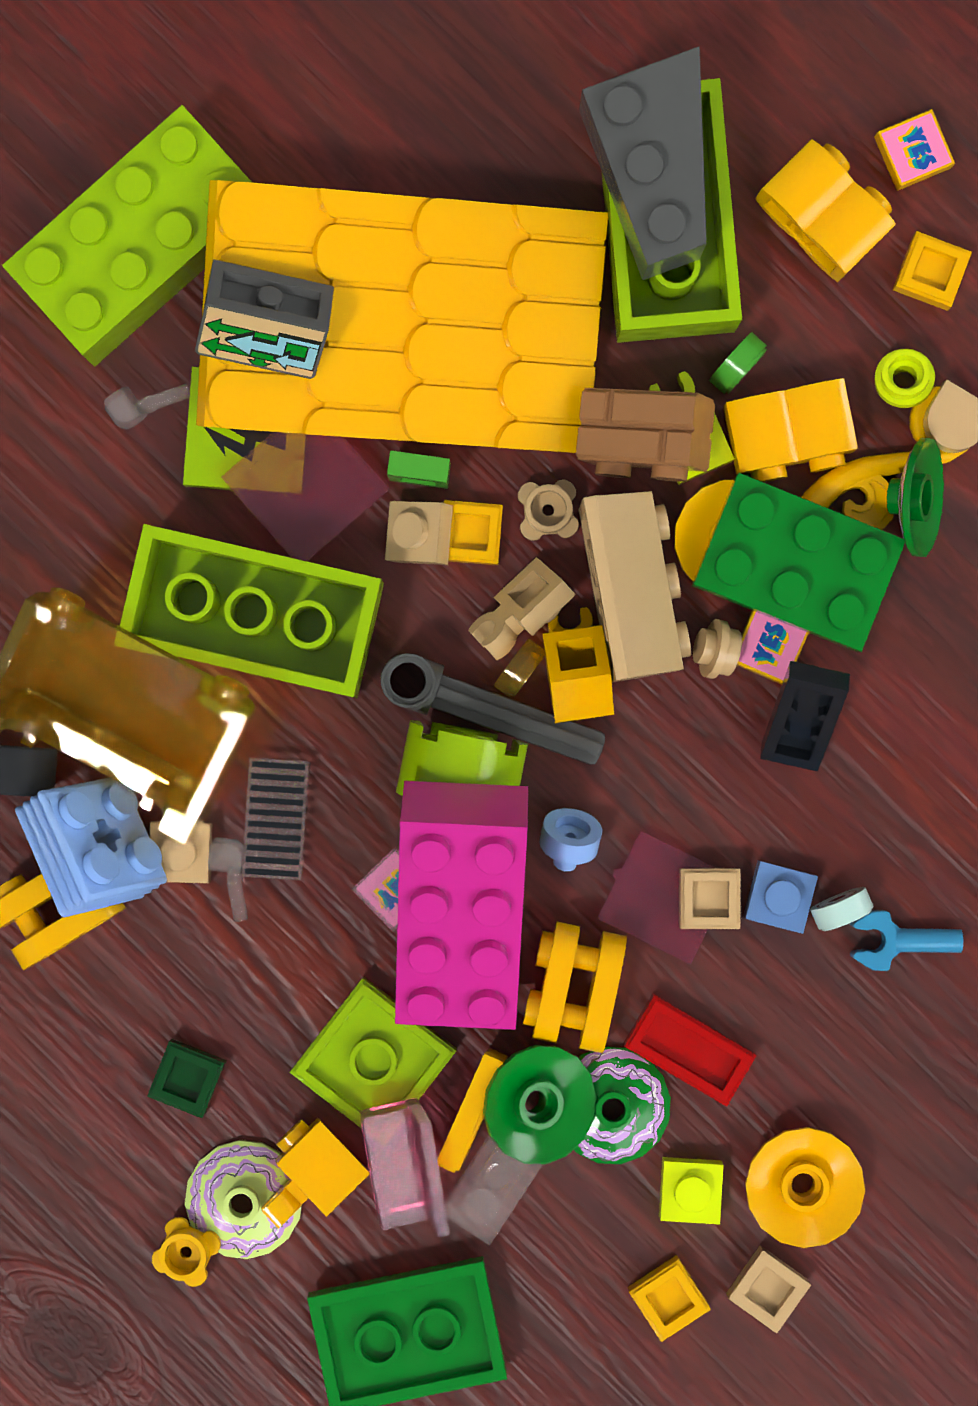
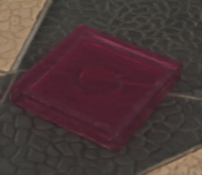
(304, 489)

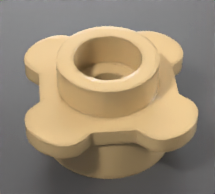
(560, 498)

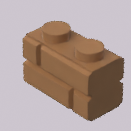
(645, 431)

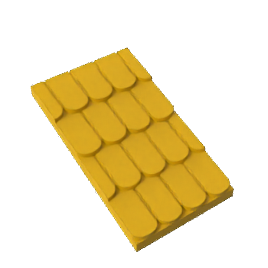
(440, 319)

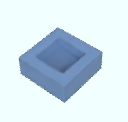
(780, 896)

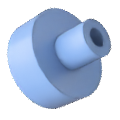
(570, 837)

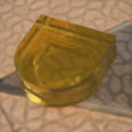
(520, 668)

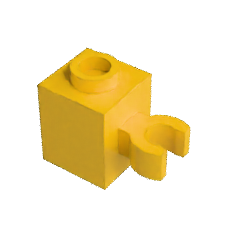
(578, 670)
(317, 1170)

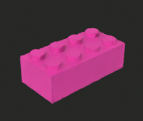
(460, 904)

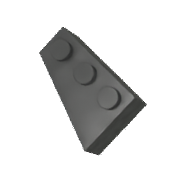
(652, 158)

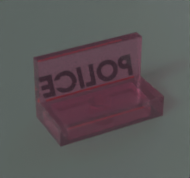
(403, 1165)

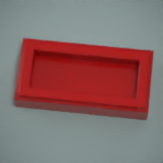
(689, 1049)

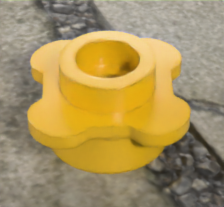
(178, 1267)

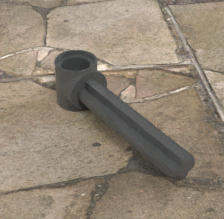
(494, 711)

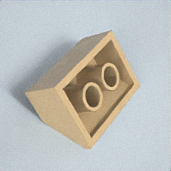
(633, 584)

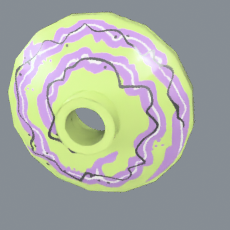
(233, 1170)

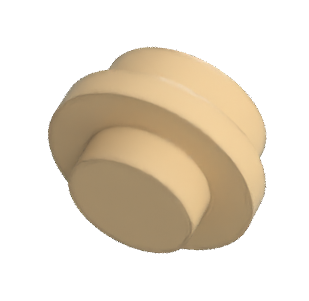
(717, 649)

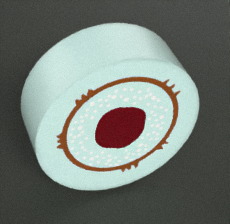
(842, 909)

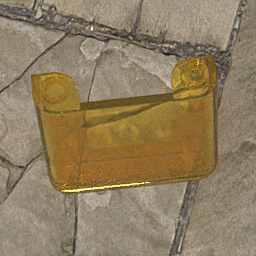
(122, 707)

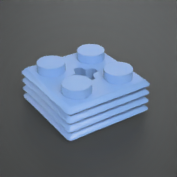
(91, 845)

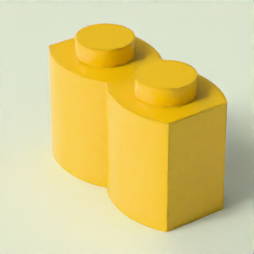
(826, 209)
(791, 429)

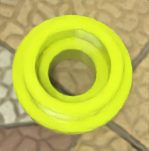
(904, 361)

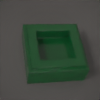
(186, 1078)

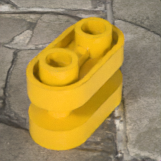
(19, 905)
(559, 955)

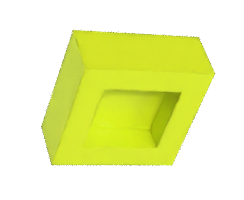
(691, 1190)

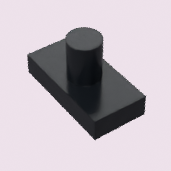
(804, 715)

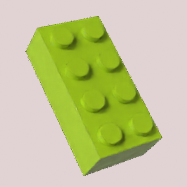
(127, 238)
(695, 296)
(252, 610)

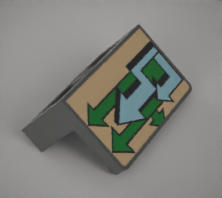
(264, 319)

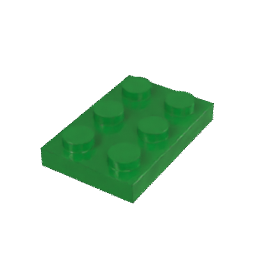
(798, 562)
(407, 1335)

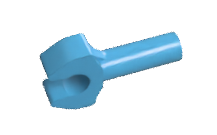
(902, 940)

